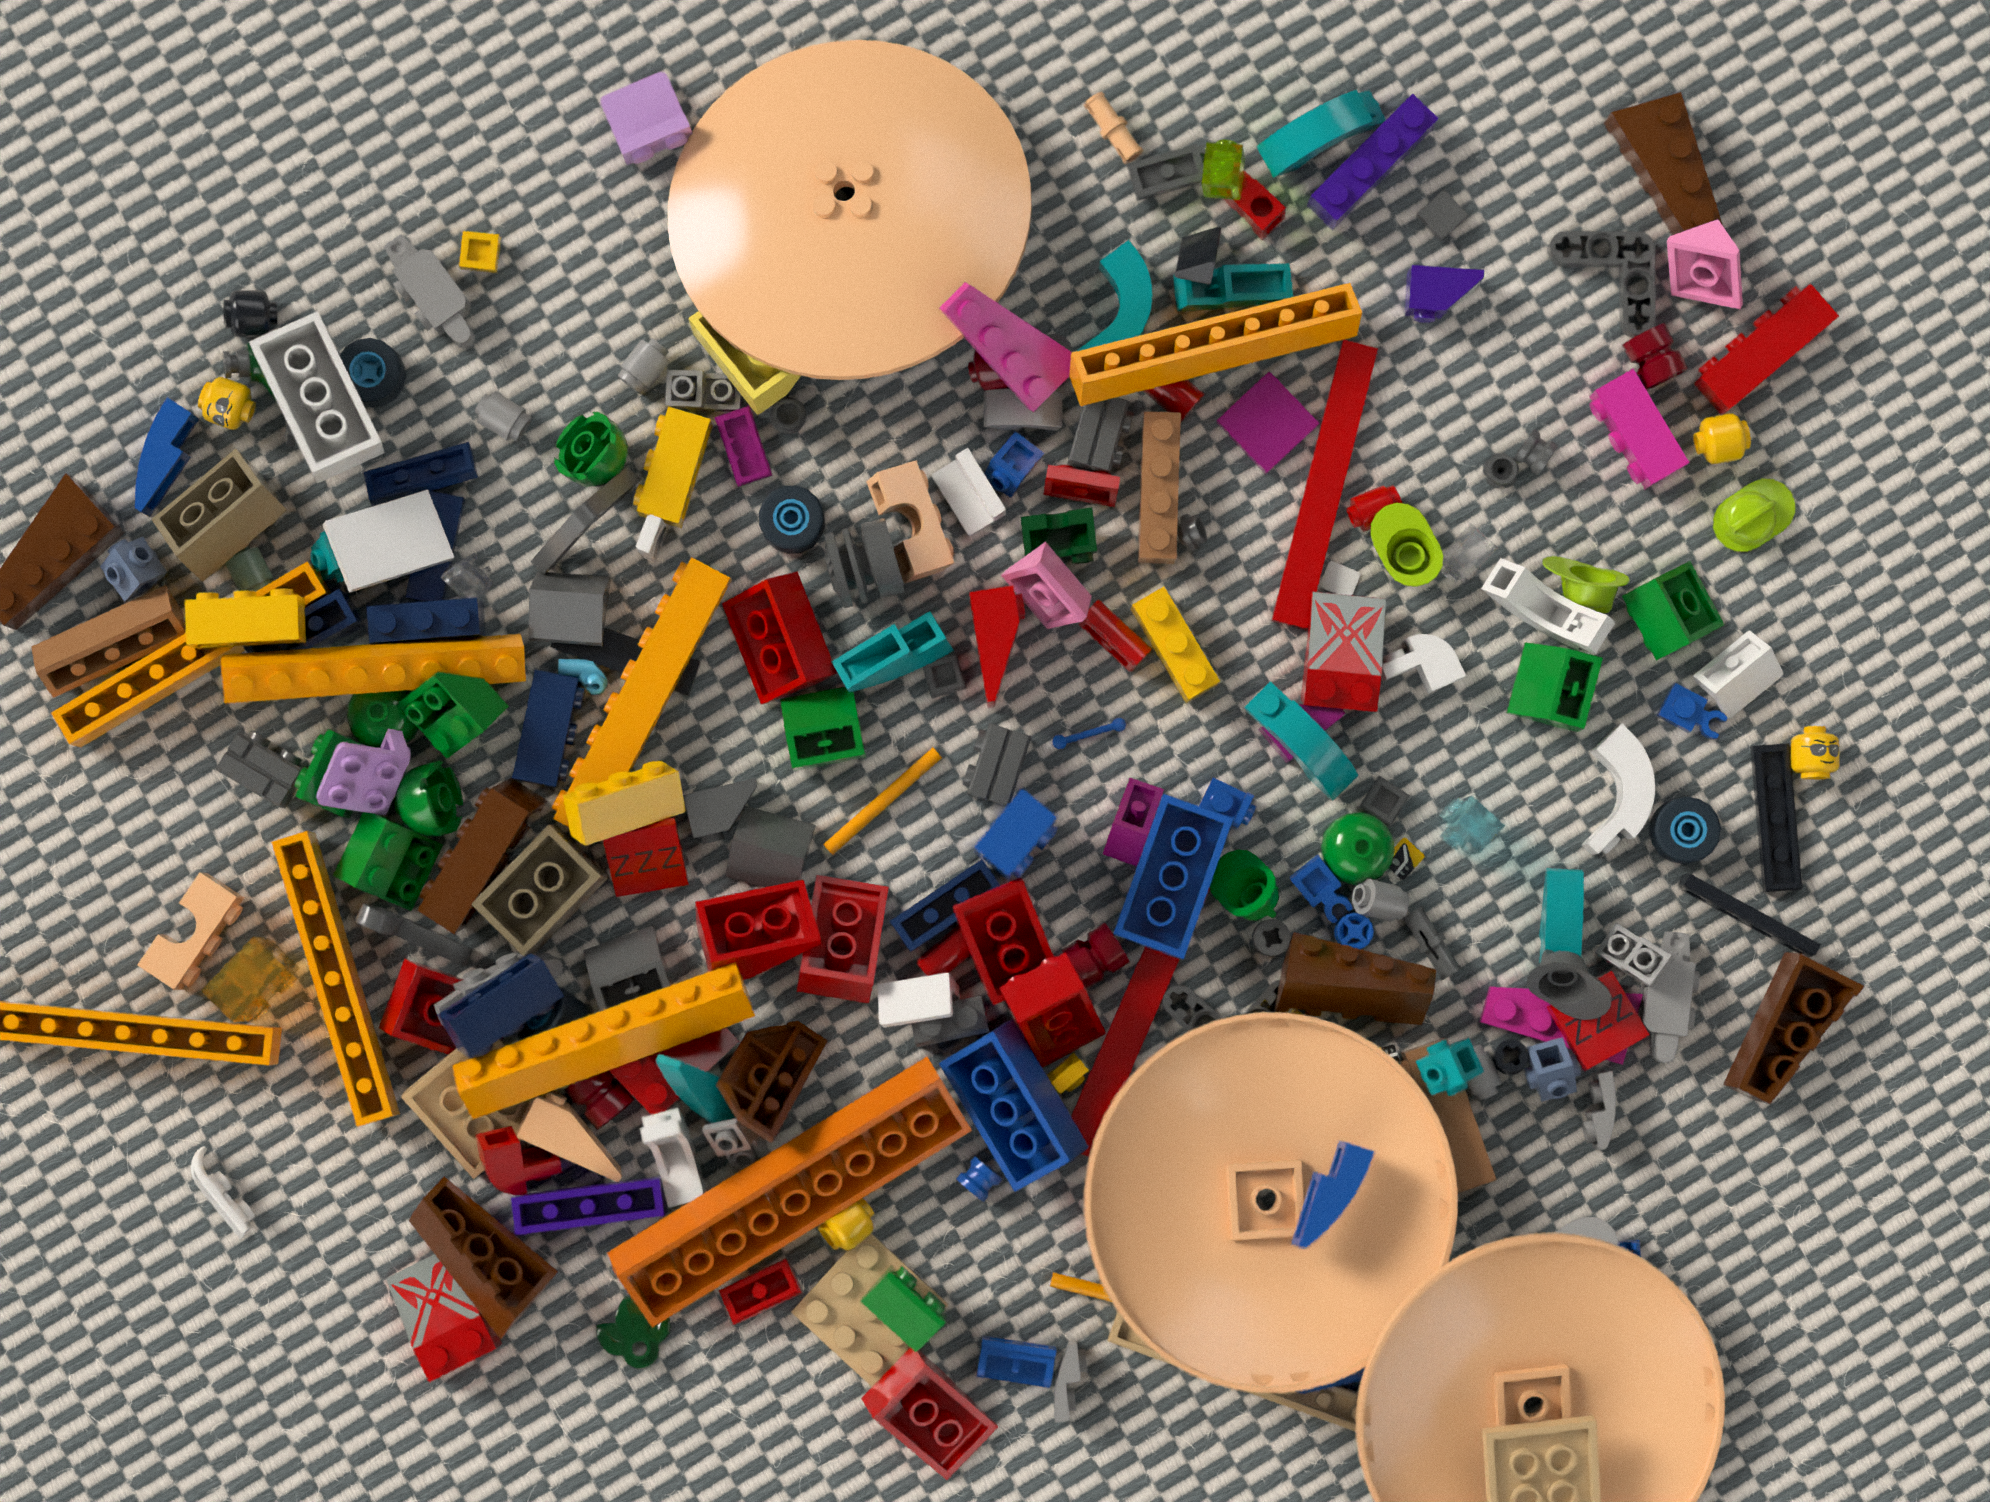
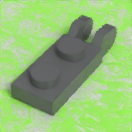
(1167, 171)

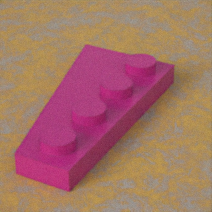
(1013, 348)
(1527, 1015)

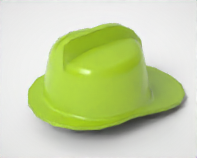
(1754, 515)
(1406, 545)
(1587, 584)

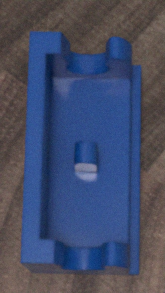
(1016, 1361)

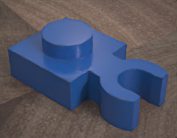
(1686, 710)
(1318, 884)

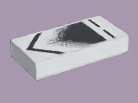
(652, 537)

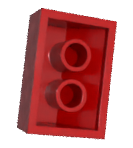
(779, 637)

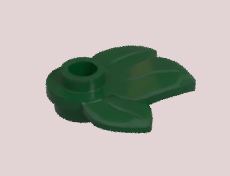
(630, 1330)

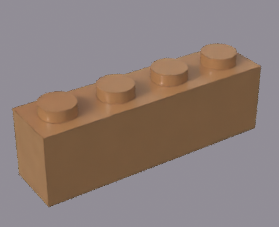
(1159, 487)
(108, 641)
(1459, 1126)

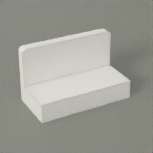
(969, 493)
(1739, 673)
(917, 999)

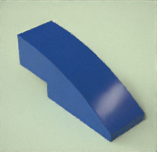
(161, 455)
(1331, 1194)

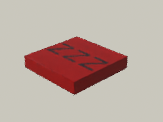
(646, 859)
(1603, 1037)

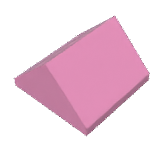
(1705, 265)
(1049, 588)

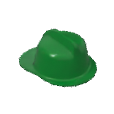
(1245, 885)

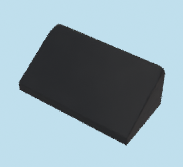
(1198, 256)

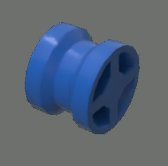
(1358, 927)
(979, 1178)

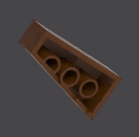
(1667, 160)
(54, 550)
(479, 853)
(1352, 982)
(1788, 1025)
(481, 1255)

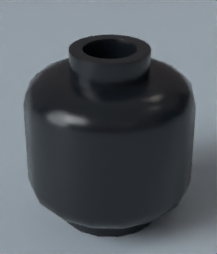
(249, 313)

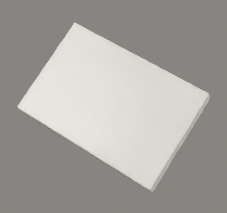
(388, 541)

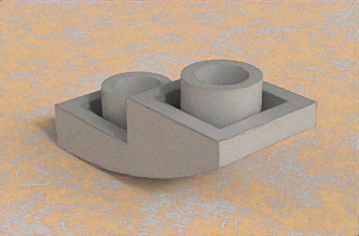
(701, 391)
(1007, 412)
(1634, 955)
(1601, 1122)
(736, 1142)
(1071, 1364)

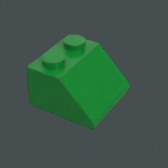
(1672, 610)

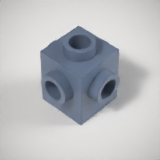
(132, 568)
(1552, 1069)

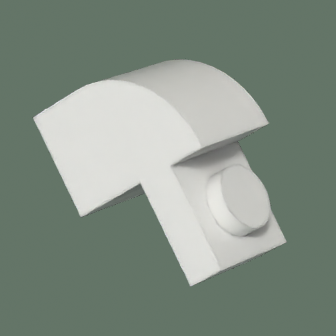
(1432, 659)

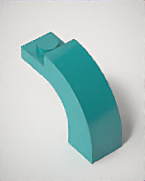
(1319, 130)
(1133, 286)
(1304, 740)

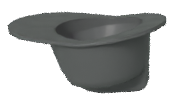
(1567, 985)

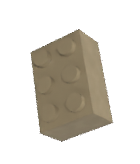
(219, 515)
(540, 890)

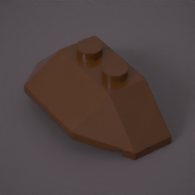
(769, 1075)

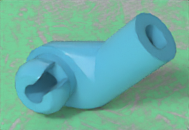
(586, 671)

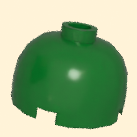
(591, 450)
(375, 713)
(429, 799)
(1357, 848)

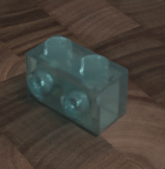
(1468, 825)

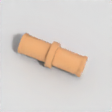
(1113, 127)

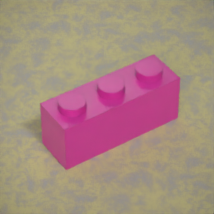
(1637, 429)

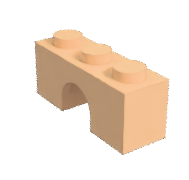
(906, 492)
(213, 908)

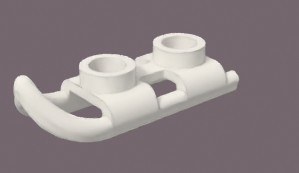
(215, 1190)

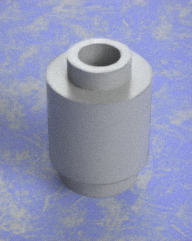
(644, 365)
(502, 416)
(1380, 900)
(1485, 1083)

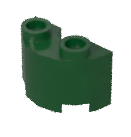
(1067, 533)

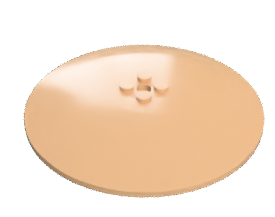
(861, 279)
(1179, 1220)
(1549, 1322)

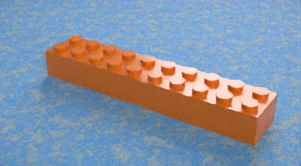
(788, 1192)

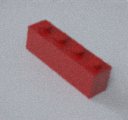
(1766, 349)

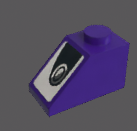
(1436, 290)

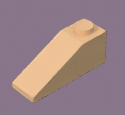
(560, 1130)

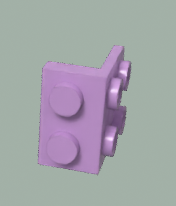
(646, 118)
(365, 776)

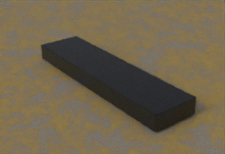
(617, 652)
(1776, 817)
(1748, 915)

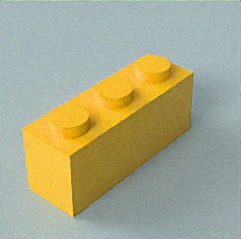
(673, 466)
(245, 619)
(1175, 644)
(624, 802)

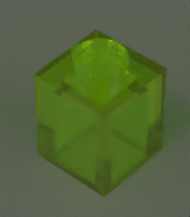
(1223, 170)

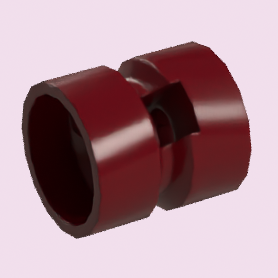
(1655, 356)
(1096, 955)
(601, 1097)

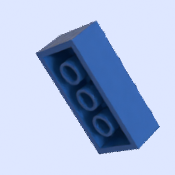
(1015, 835)
(1173, 876)
(1014, 1105)

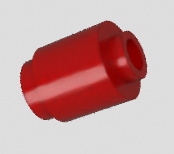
(1368, 504)

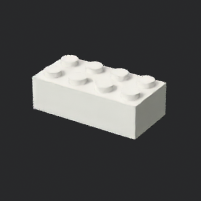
(317, 397)

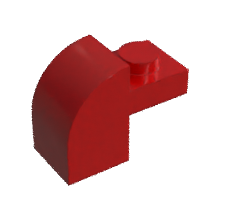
(509, 1165)

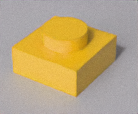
(479, 251)
(1068, 1074)

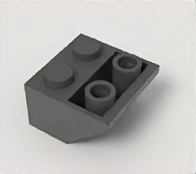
(627, 968)

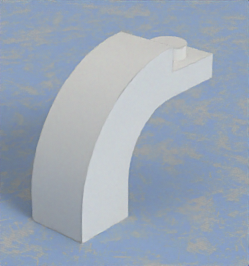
(1545, 609)
(1634, 784)
(675, 1157)

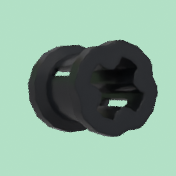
(1510, 1045)

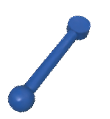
(1060, 741)

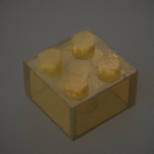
(251, 980)

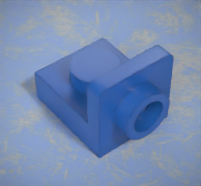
(1012, 464)
(1229, 802)

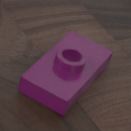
(743, 446)

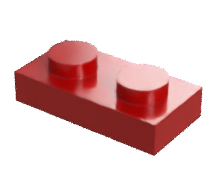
(1081, 485)

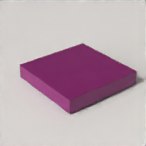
(1267, 422)

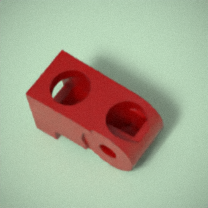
(1258, 207)

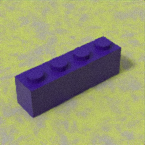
(1372, 161)
(589, 1205)

